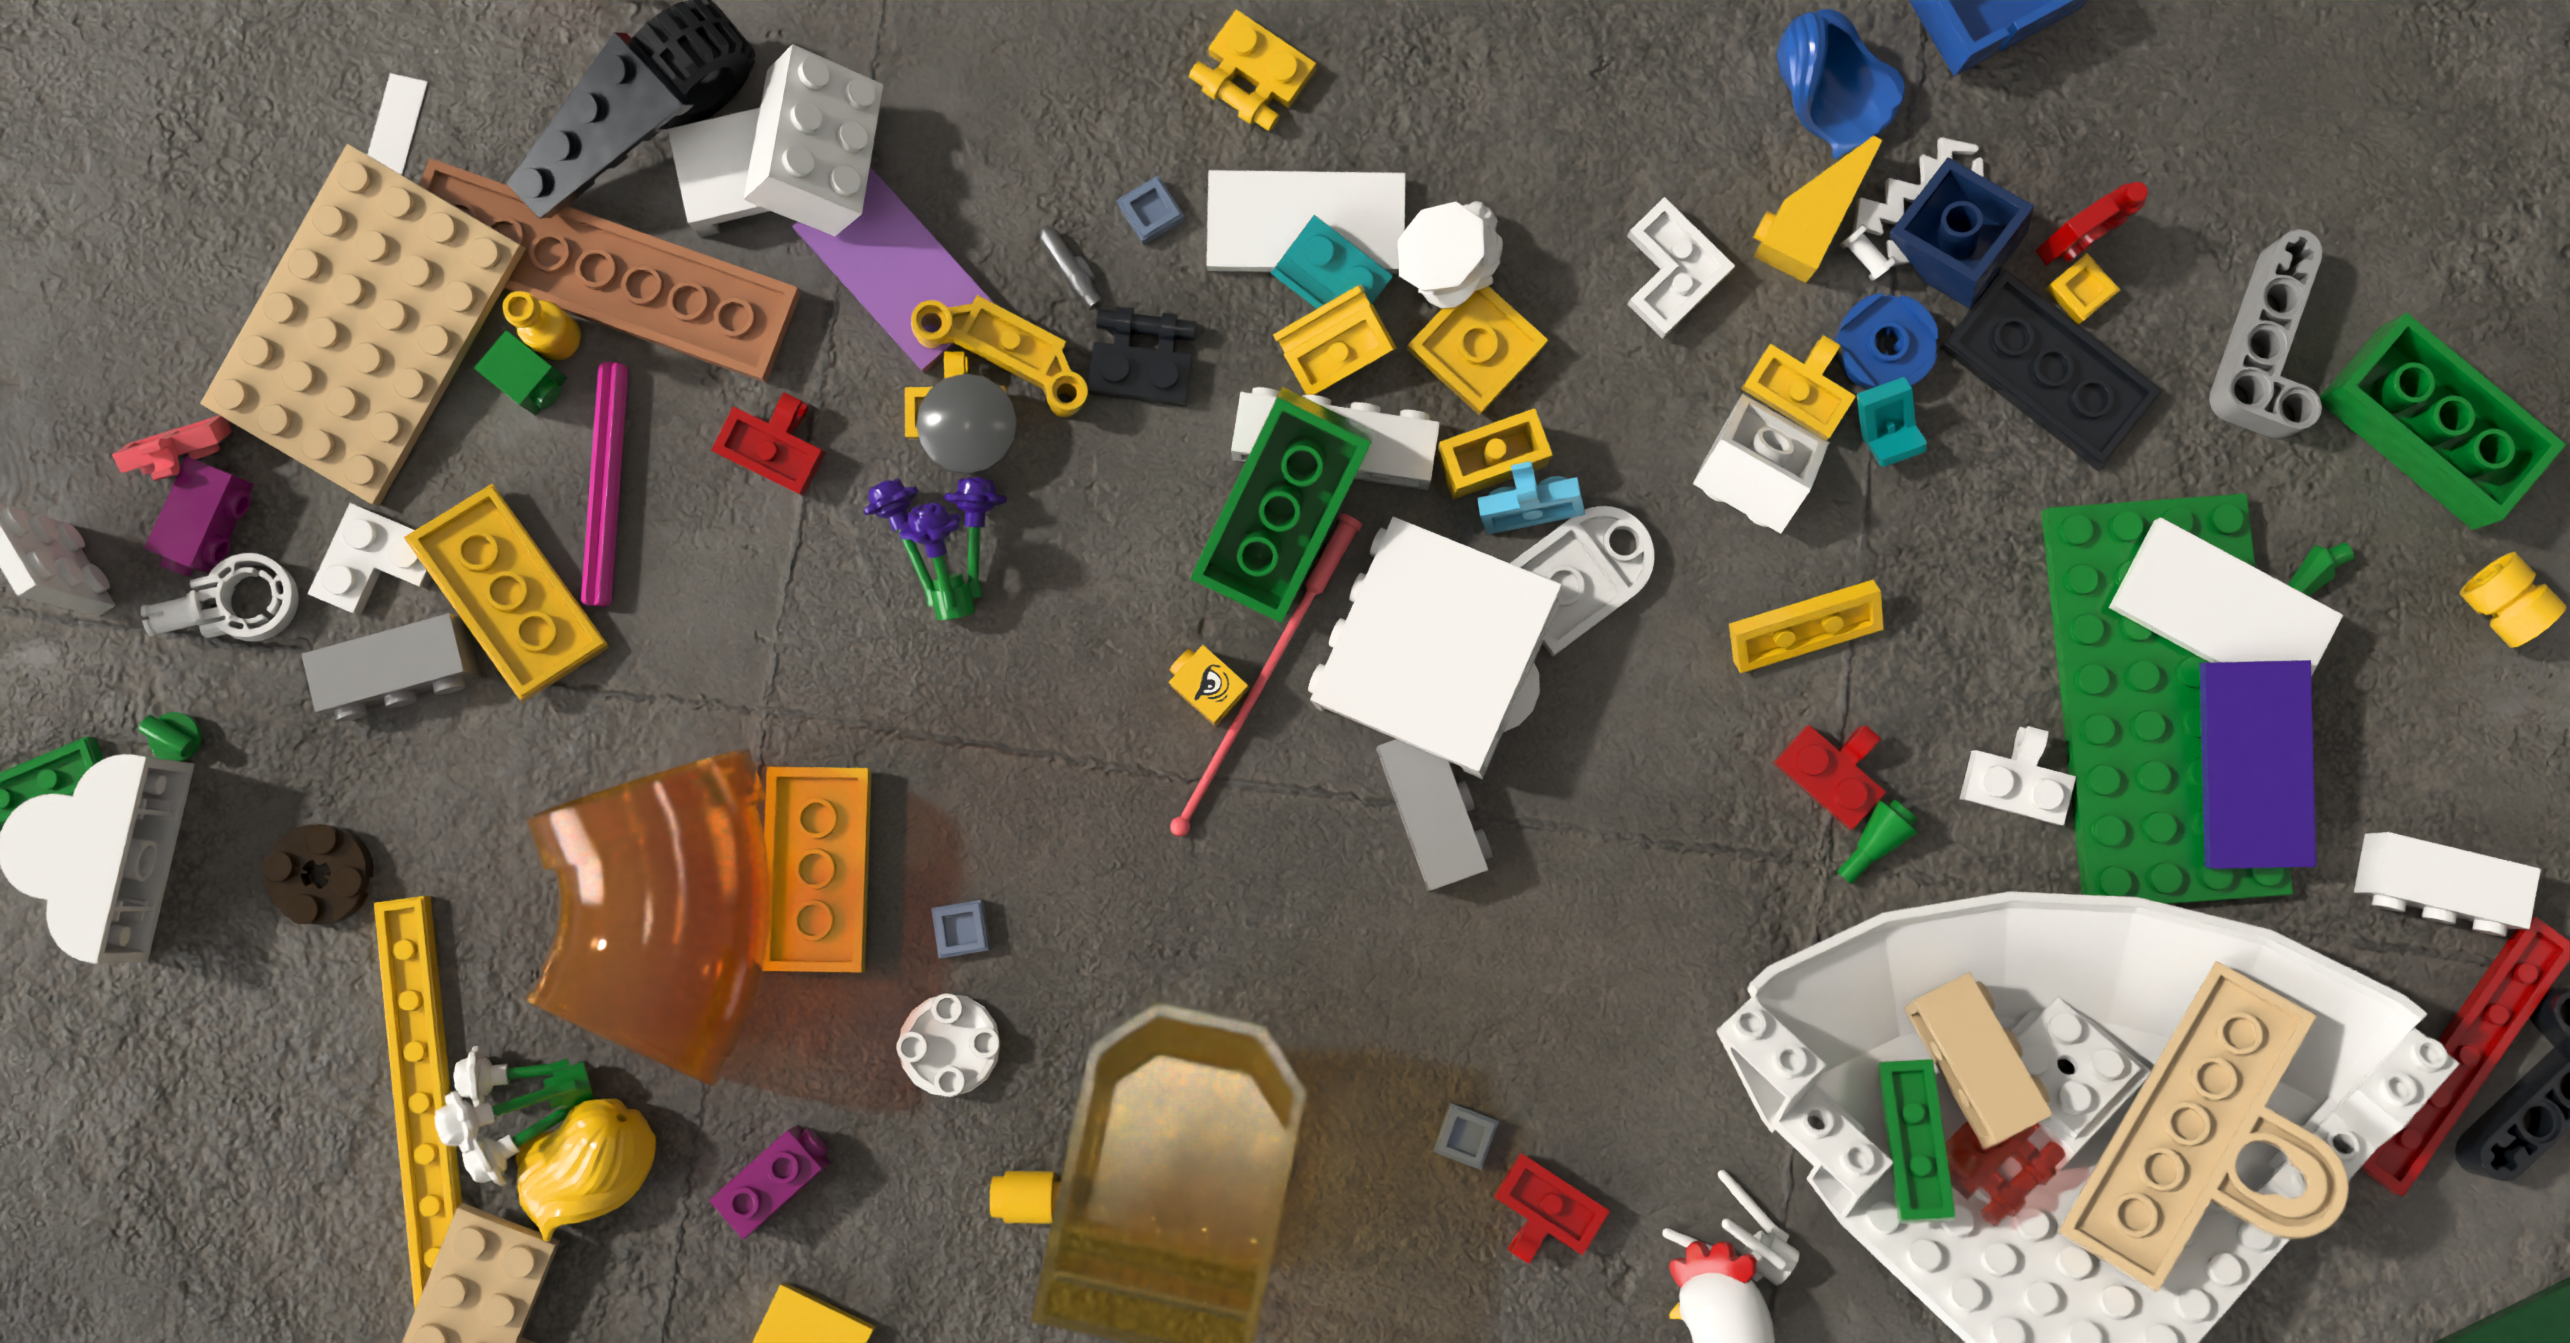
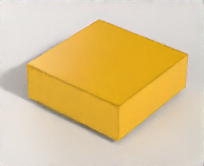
(2082, 289)

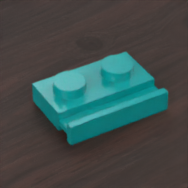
(1326, 265)

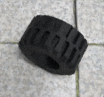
(699, 54)

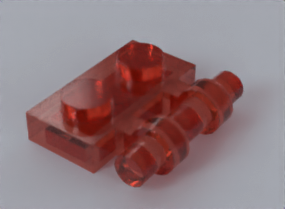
(1977, 1167)

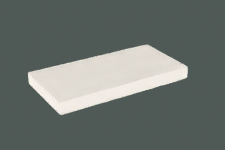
(1263, 212)
(2219, 603)

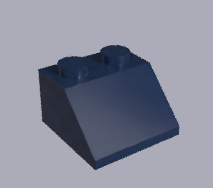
(1961, 231)

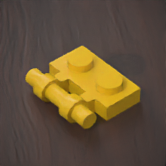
(1260, 59)

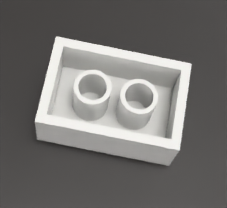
(813, 141)

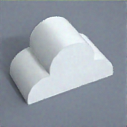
(101, 855)

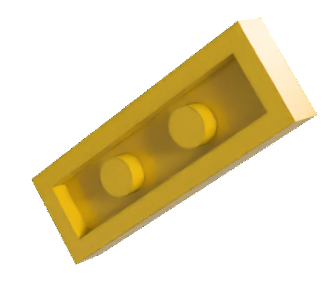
(1806, 626)

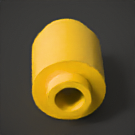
(1024, 1197)

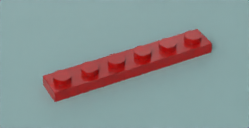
(2477, 1042)

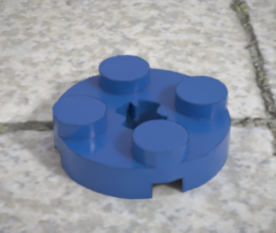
(1894, 315)

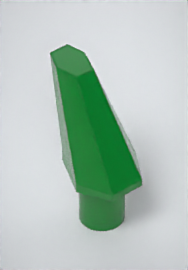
(2320, 567)

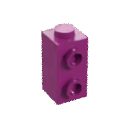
(199, 518)
(771, 1180)

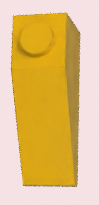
(1808, 219)

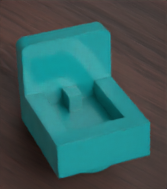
(1890, 422)

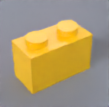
(1486, 453)

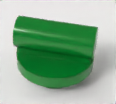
(172, 735)

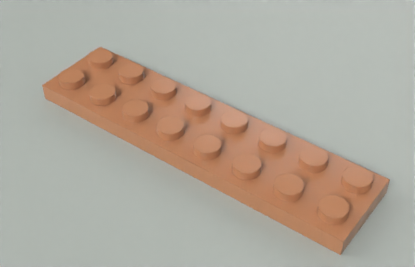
(631, 278)

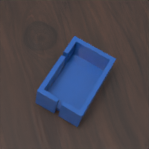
(1975, 29)

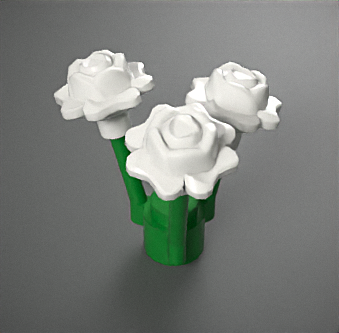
(474, 1078)

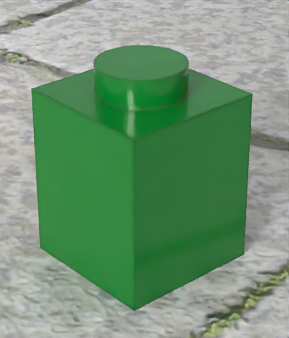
(521, 373)

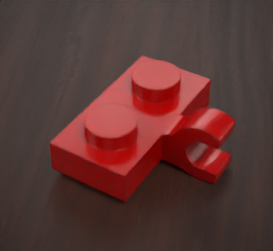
(770, 446)
(1832, 773)
(1549, 1208)

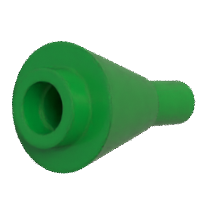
(1884, 832)

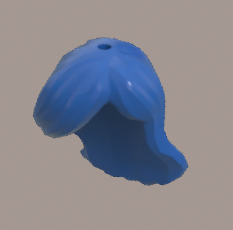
(1836, 81)

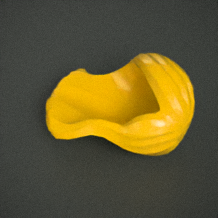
(584, 1165)

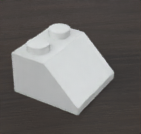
(1761, 464)

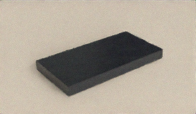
(2051, 369)

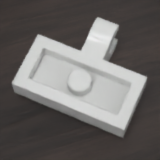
(2018, 782)

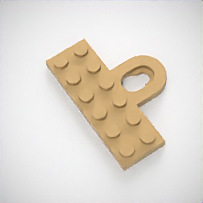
(2187, 1130)
(482, 1282)

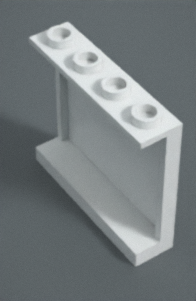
(1436, 645)

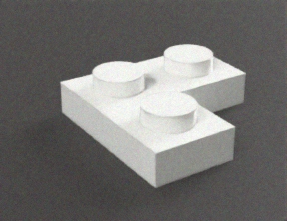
(1688, 266)
(359, 553)

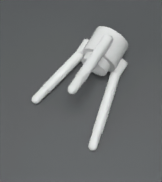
(1773, 1254)

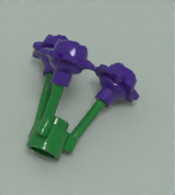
(930, 526)

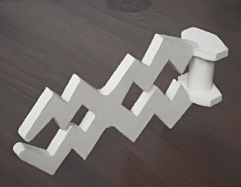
(1871, 213)

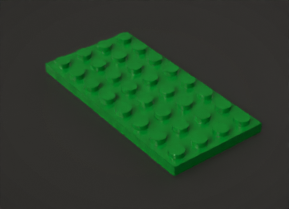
(2137, 708)

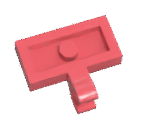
(161, 451)

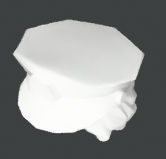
(1450, 252)

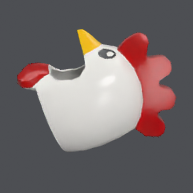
(1719, 1296)

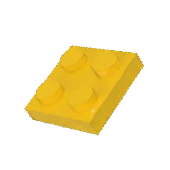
(1477, 347)

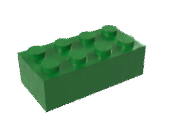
(2441, 422)
(1282, 504)

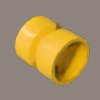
(2516, 604)

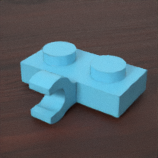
(1530, 503)

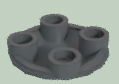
(966, 423)

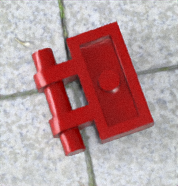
(2093, 223)

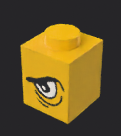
(1207, 683)

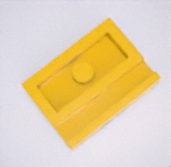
(1335, 341)

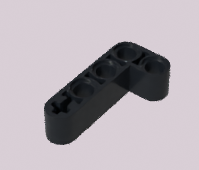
(2498, 1142)

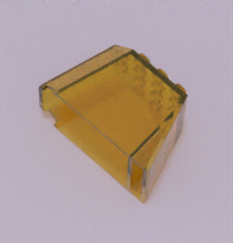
(1172, 1182)

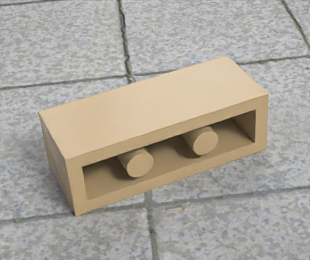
(1979, 1060)

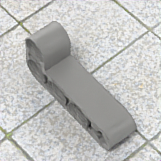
(2275, 334)

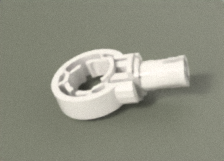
(218, 589)

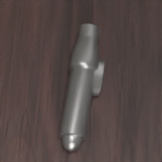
(1073, 268)

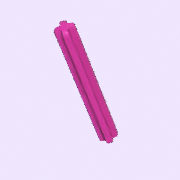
(604, 484)

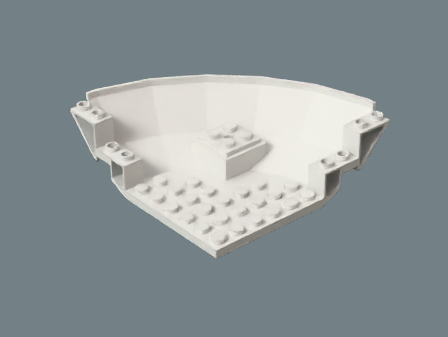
(2085, 986)

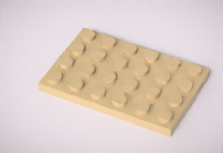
(363, 325)

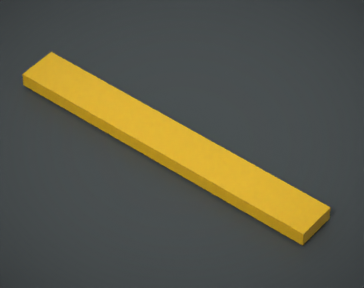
(417, 1077)

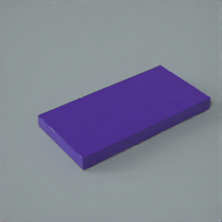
(2257, 764)

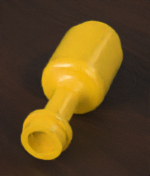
(542, 325)

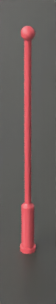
(1315, 585)

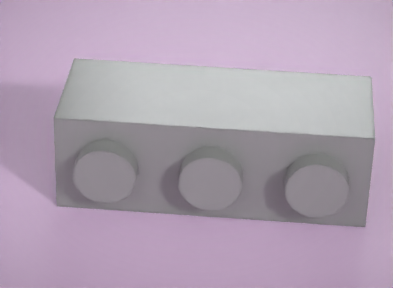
(391, 667)
(1434, 814)

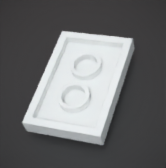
(48, 564)

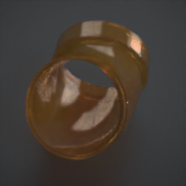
(659, 911)

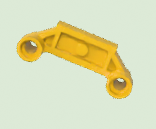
(1006, 343)

